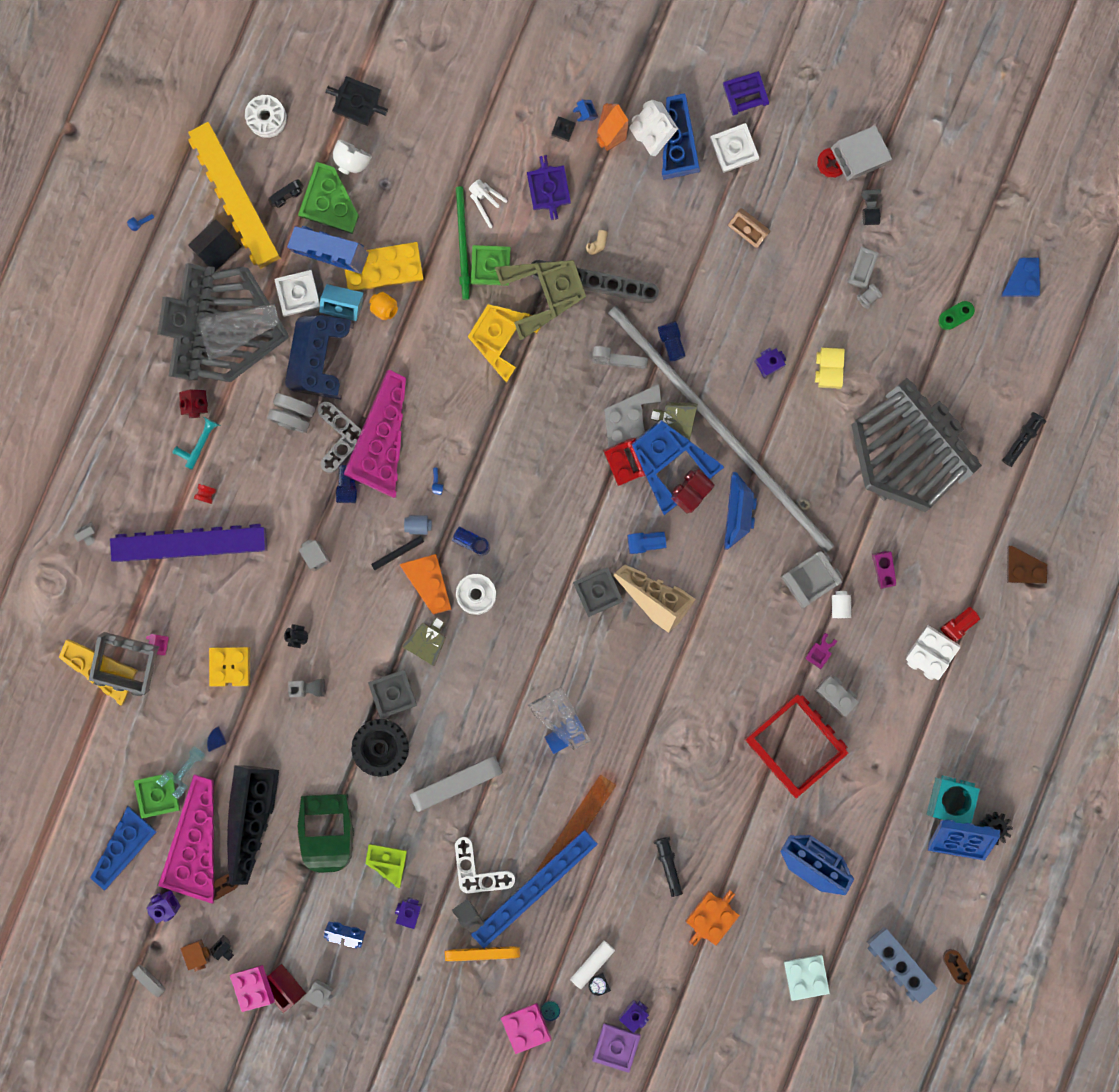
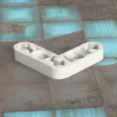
(471, 873)

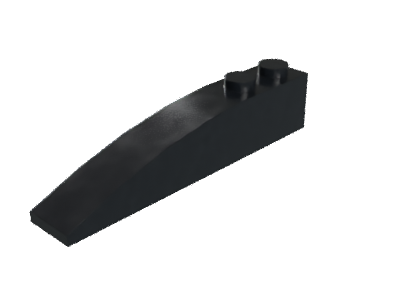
(249, 808)

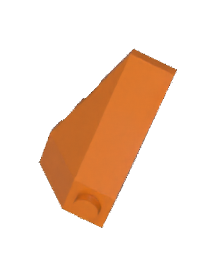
(612, 126)

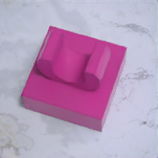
(159, 640)

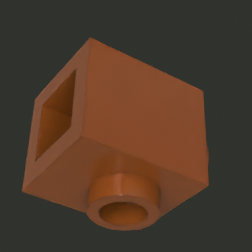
(196, 955)

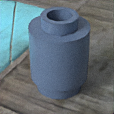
(417, 524)

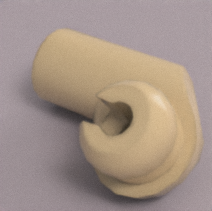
(598, 245)

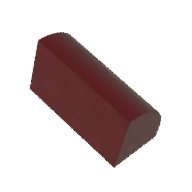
(284, 988)

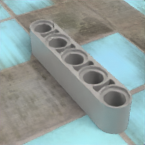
(456, 783)

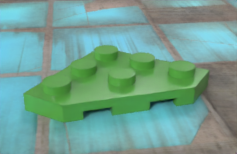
(328, 200)

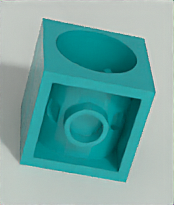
(937, 809)

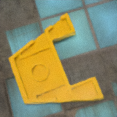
(492, 335)

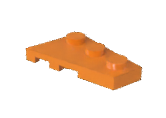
(429, 582)

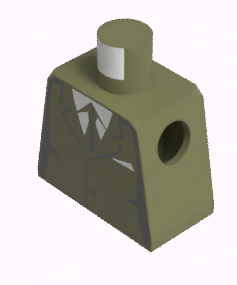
(678, 416)
(427, 641)

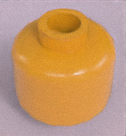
(383, 306)

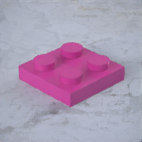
(252, 988)
(526, 1028)

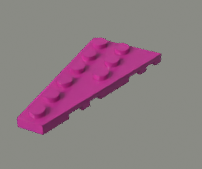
(379, 442)
(191, 854)

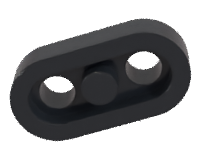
(291, 190)

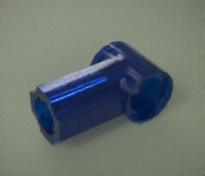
(670, 336)
(346, 490)
(470, 540)

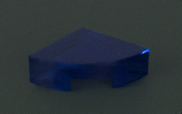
(216, 739)

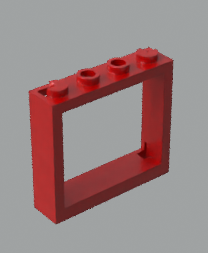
(826, 730)

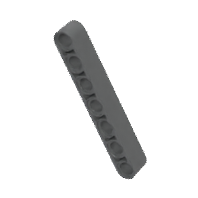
(620, 291)

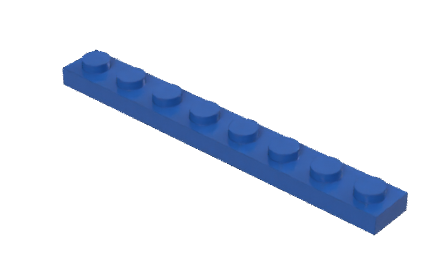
(534, 888)

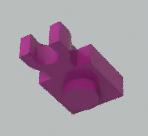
(819, 653)

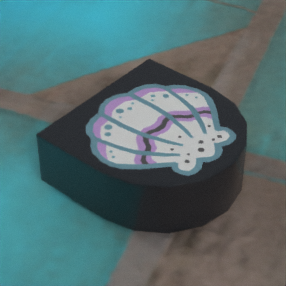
(598, 985)

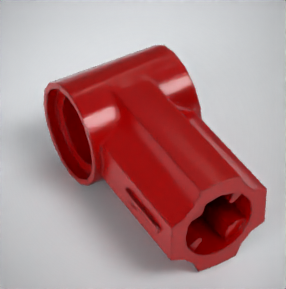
(956, 628)

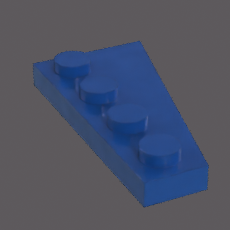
(127, 841)

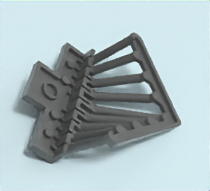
(180, 317)
(934, 427)

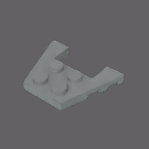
(625, 418)

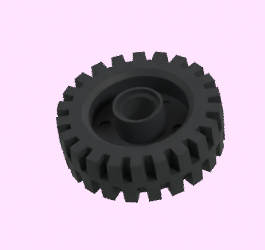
(395, 747)

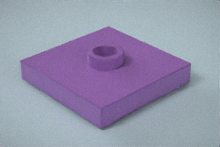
(616, 1047)

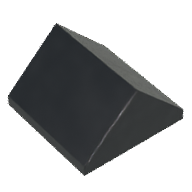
(215, 245)

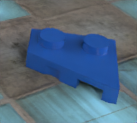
(1024, 279)

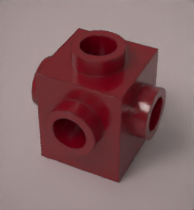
(193, 403)

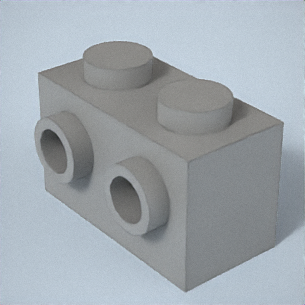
(836, 695)

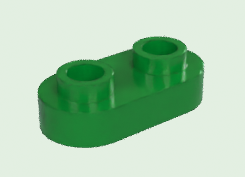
(956, 315)

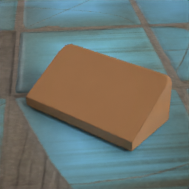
(749, 228)

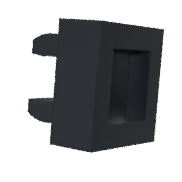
(563, 129)
(222, 948)

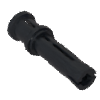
(1028, 430)
(666, 857)

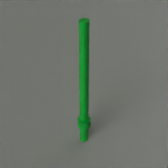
(464, 279)

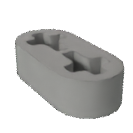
(148, 981)

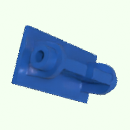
(336, 931)

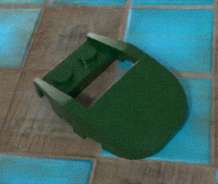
(326, 852)

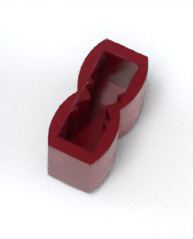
(692, 491)

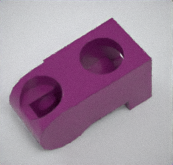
(885, 569)

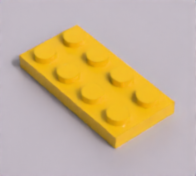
(387, 267)

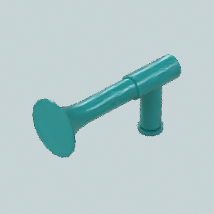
(193, 457)

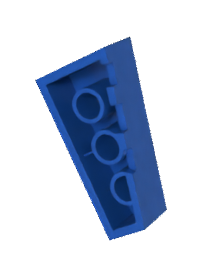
(680, 151)

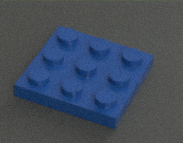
(963, 839)

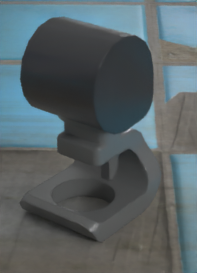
(871, 213)

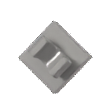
(85, 533)

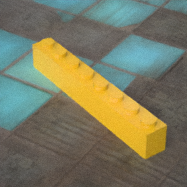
(234, 195)

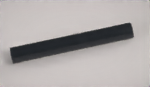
(398, 552)

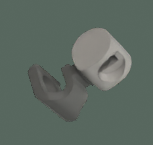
(300, 688)

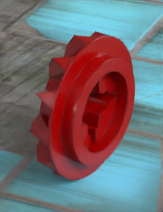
(822, 164)

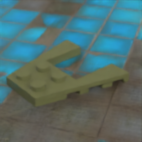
(560, 285)

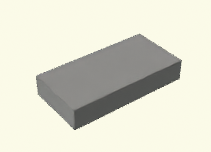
(863, 267)

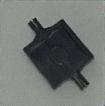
(356, 101)

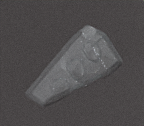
(232, 329)

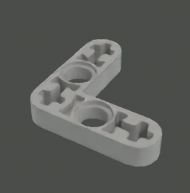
(603, 356)
(344, 440)

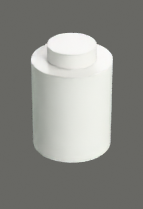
(841, 605)

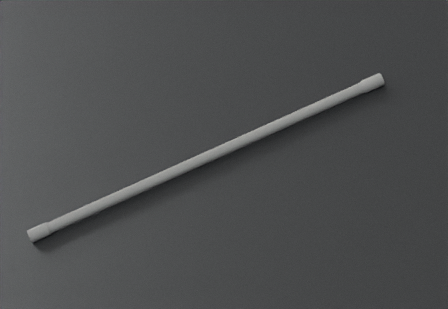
(622, 320)

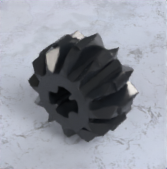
(995, 820)

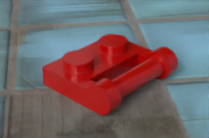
(619, 462)

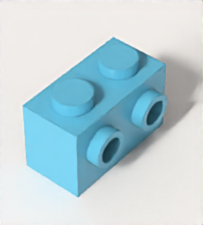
(341, 302)

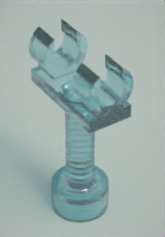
(195, 755)

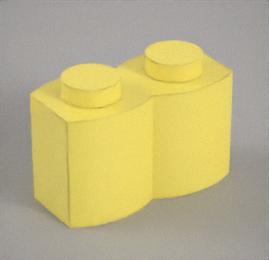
(830, 368)

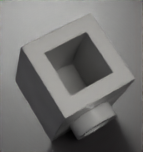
(320, 994)

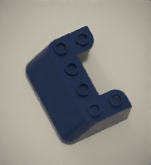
(309, 355)

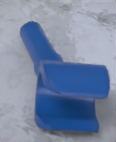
(134, 225)
(436, 488)

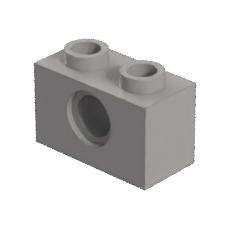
(314, 555)

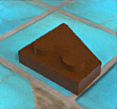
(1024, 567)

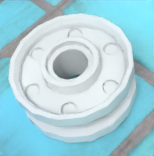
(271, 126)
(473, 582)

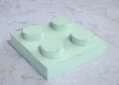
(806, 977)

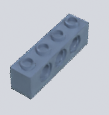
(924, 986)

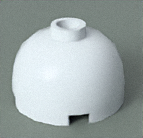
(350, 158)

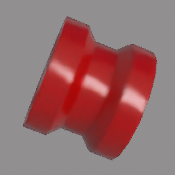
(205, 494)

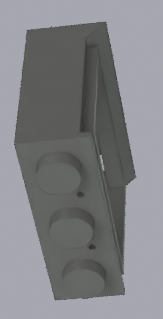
(117, 682)

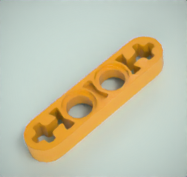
(482, 953)

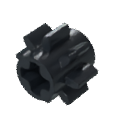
(296, 636)

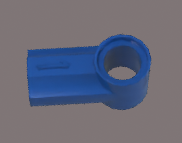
(643, 542)

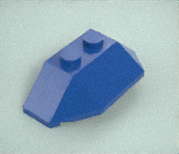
(739, 511)
(817, 864)

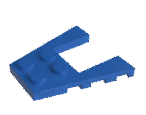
(659, 448)

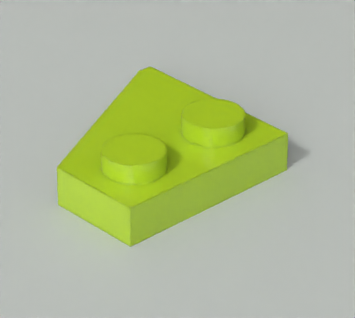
(387, 862)

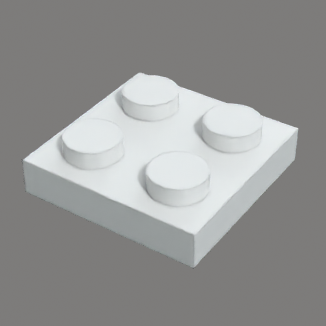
(734, 148)
(297, 293)

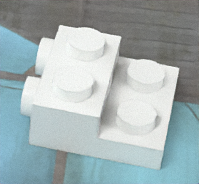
(653, 126)
(932, 653)

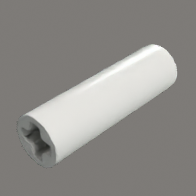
(592, 964)

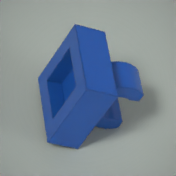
(587, 110)

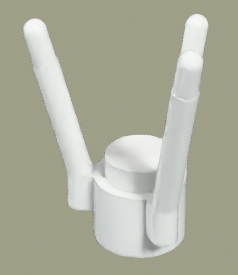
(481, 190)

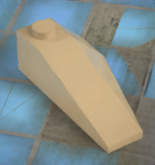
(661, 603)

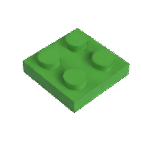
(484, 263)
(154, 798)

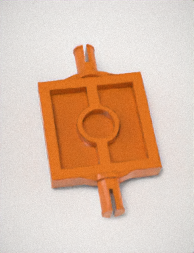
(712, 918)

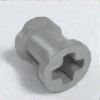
(869, 296)

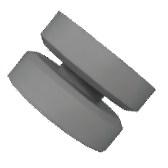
(291, 413)

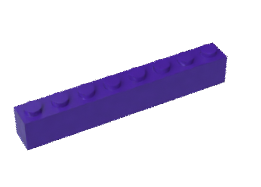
(188, 544)

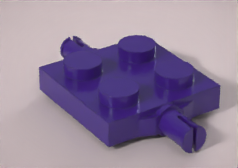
(548, 187)

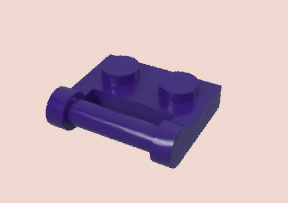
(743, 87)

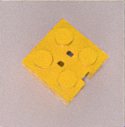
(237, 666)

